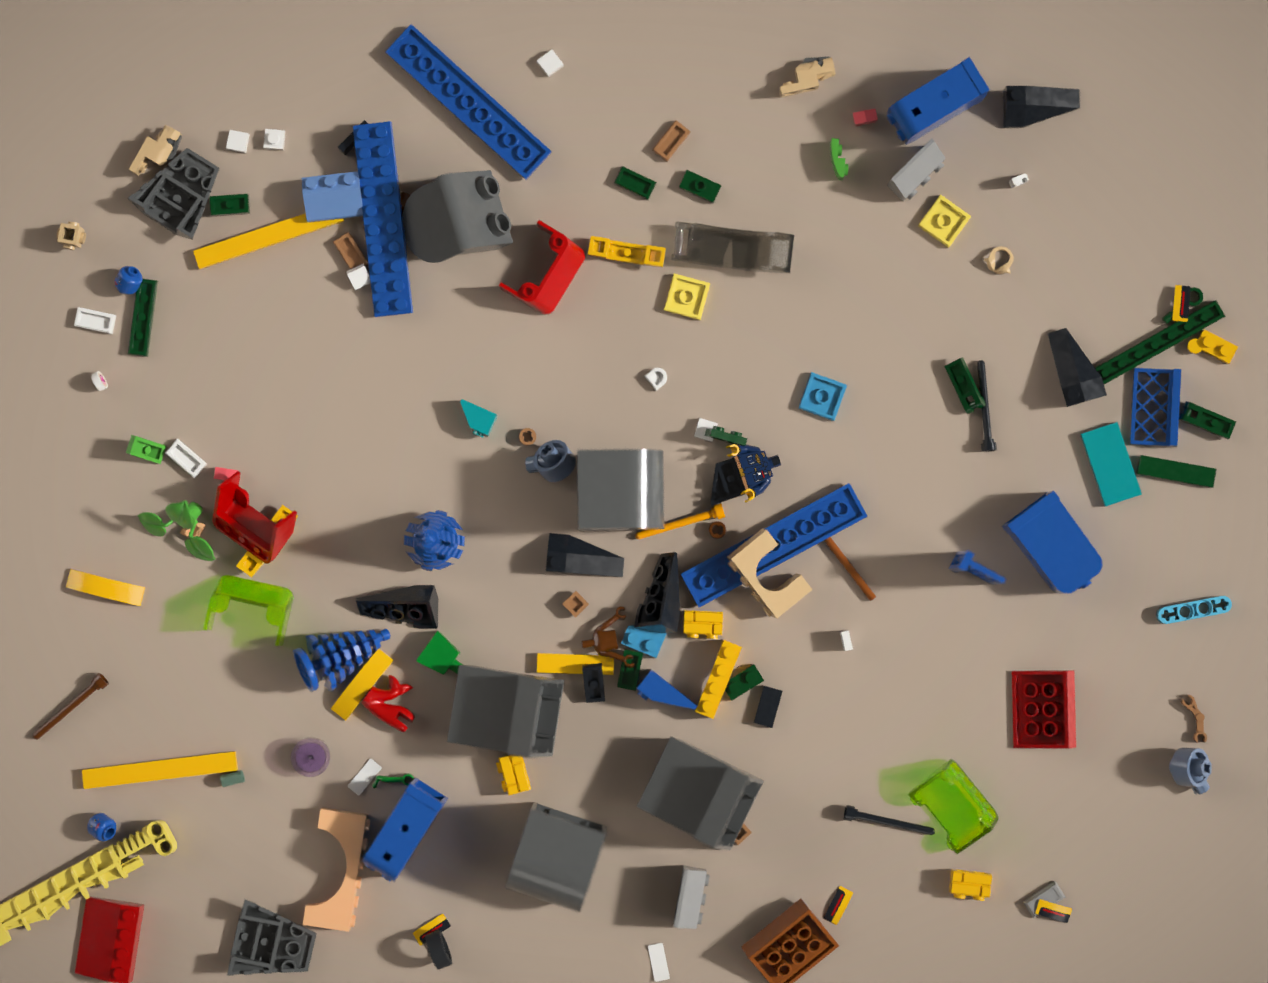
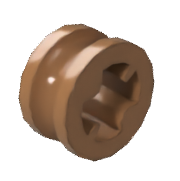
(533, 435)

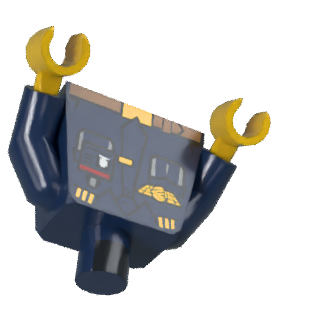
(753, 468)

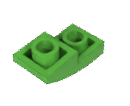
(838, 164)

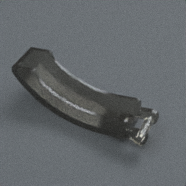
(734, 248)

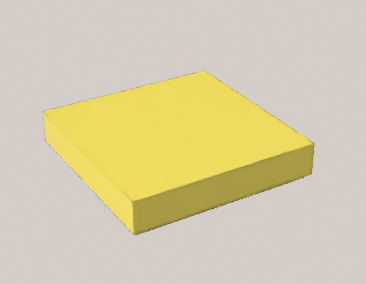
(944, 221)
(686, 296)

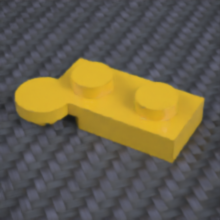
(1213, 346)

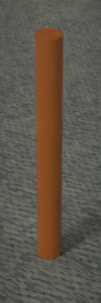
(850, 569)

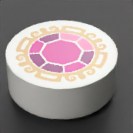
(99, 381)

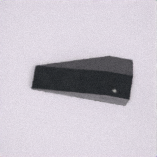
(1035, 104)
(1075, 371)
(410, 604)
(662, 604)

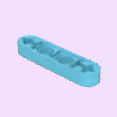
(1194, 611)

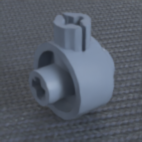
(552, 461)
(1191, 769)

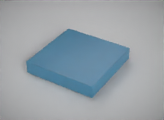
(822, 396)

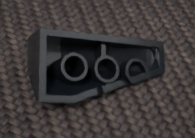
(576, 556)

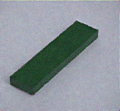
(142, 318)
(1176, 471)

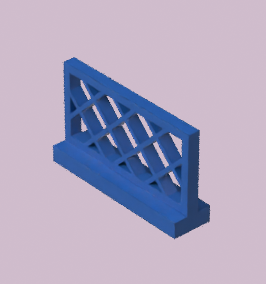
(1172, 407)
(963, 562)

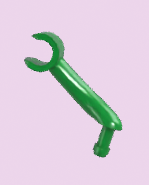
(391, 779)

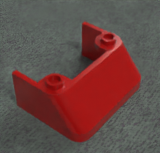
(557, 279)
(248, 526)

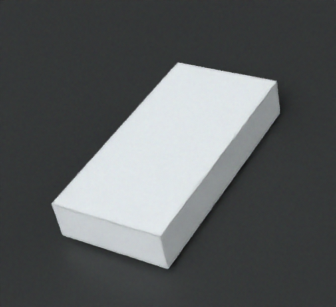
(95, 320)
(186, 458)

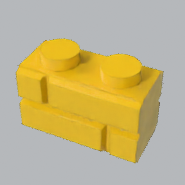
(703, 623)
(514, 774)
(970, 884)

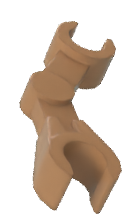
(1198, 716)

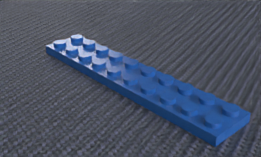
(468, 102)
(383, 219)
(792, 535)

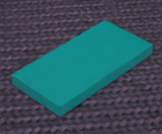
(1111, 464)

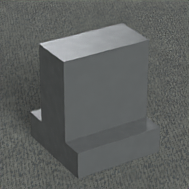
(505, 711)
(700, 794)

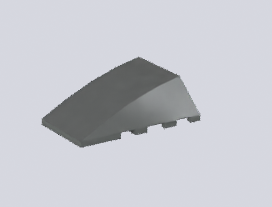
(178, 193)
(269, 943)

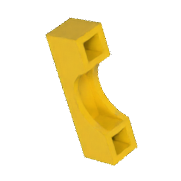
(718, 679)

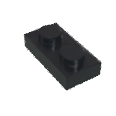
(593, 682)

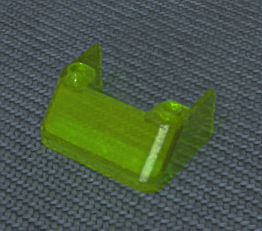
(275, 598)

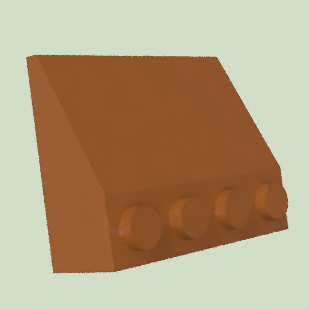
(790, 945)

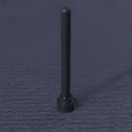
(988, 443)
(852, 814)

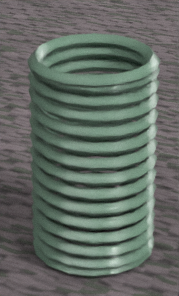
(232, 778)

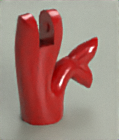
(385, 712)

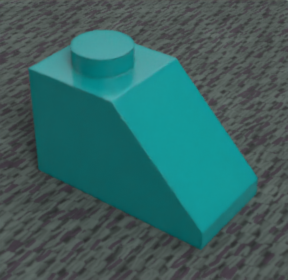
(478, 418)

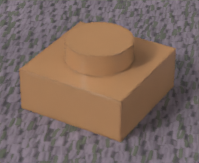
(575, 604)

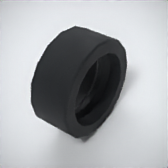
(438, 949)

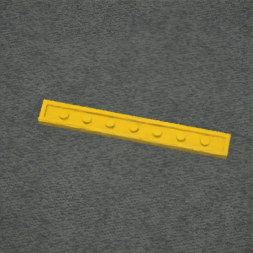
(258, 240)
(159, 770)

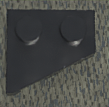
(726, 482)

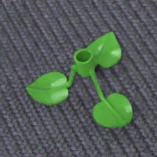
(186, 517)

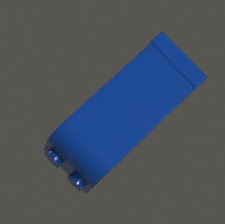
(937, 101)
(1055, 544)
(404, 830)

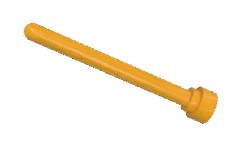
(715, 512)

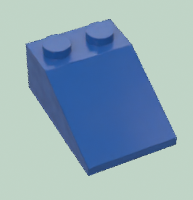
(661, 691)

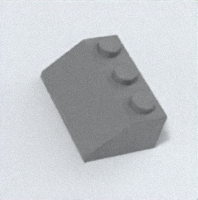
(917, 171)
(690, 897)

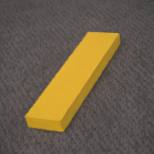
(571, 663)

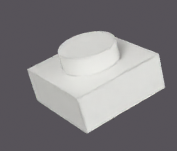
(274, 139)

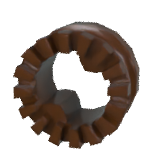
(717, 536)

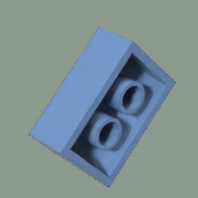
(332, 196)

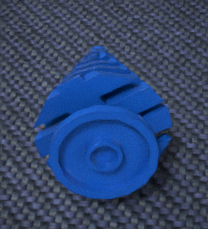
(434, 540)
(332, 654)

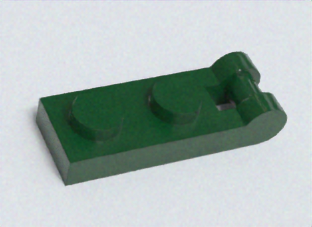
(964, 385)
(1208, 420)

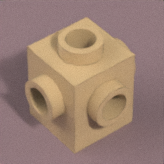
(64, 235)

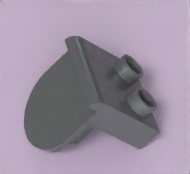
(456, 217)

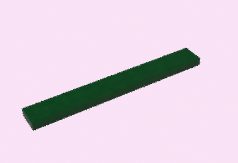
(1160, 342)

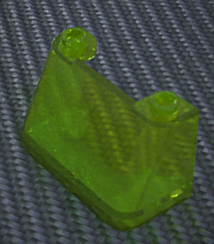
(956, 805)

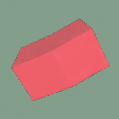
(865, 117)
(223, 473)

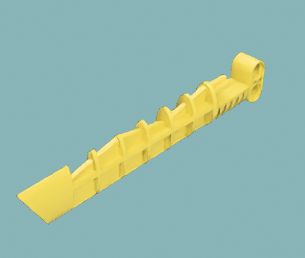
(103, 866)

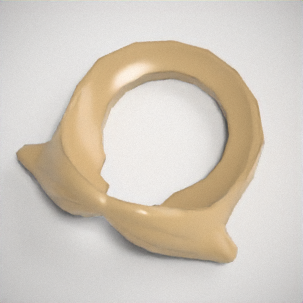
(991, 261)

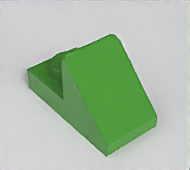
(146, 449)

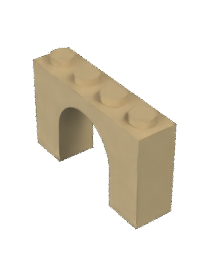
(745, 561)

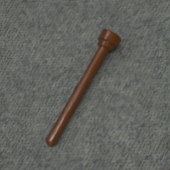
(99, 682)

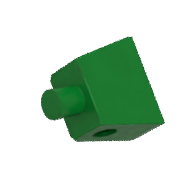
(440, 655)

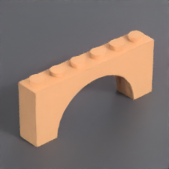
(350, 831)

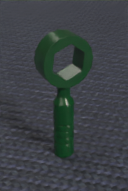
(1168, 317)

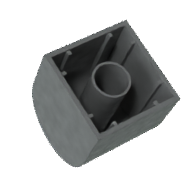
(620, 490)
(556, 857)

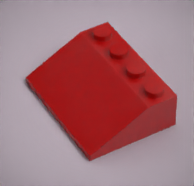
(1044, 709)
(109, 939)

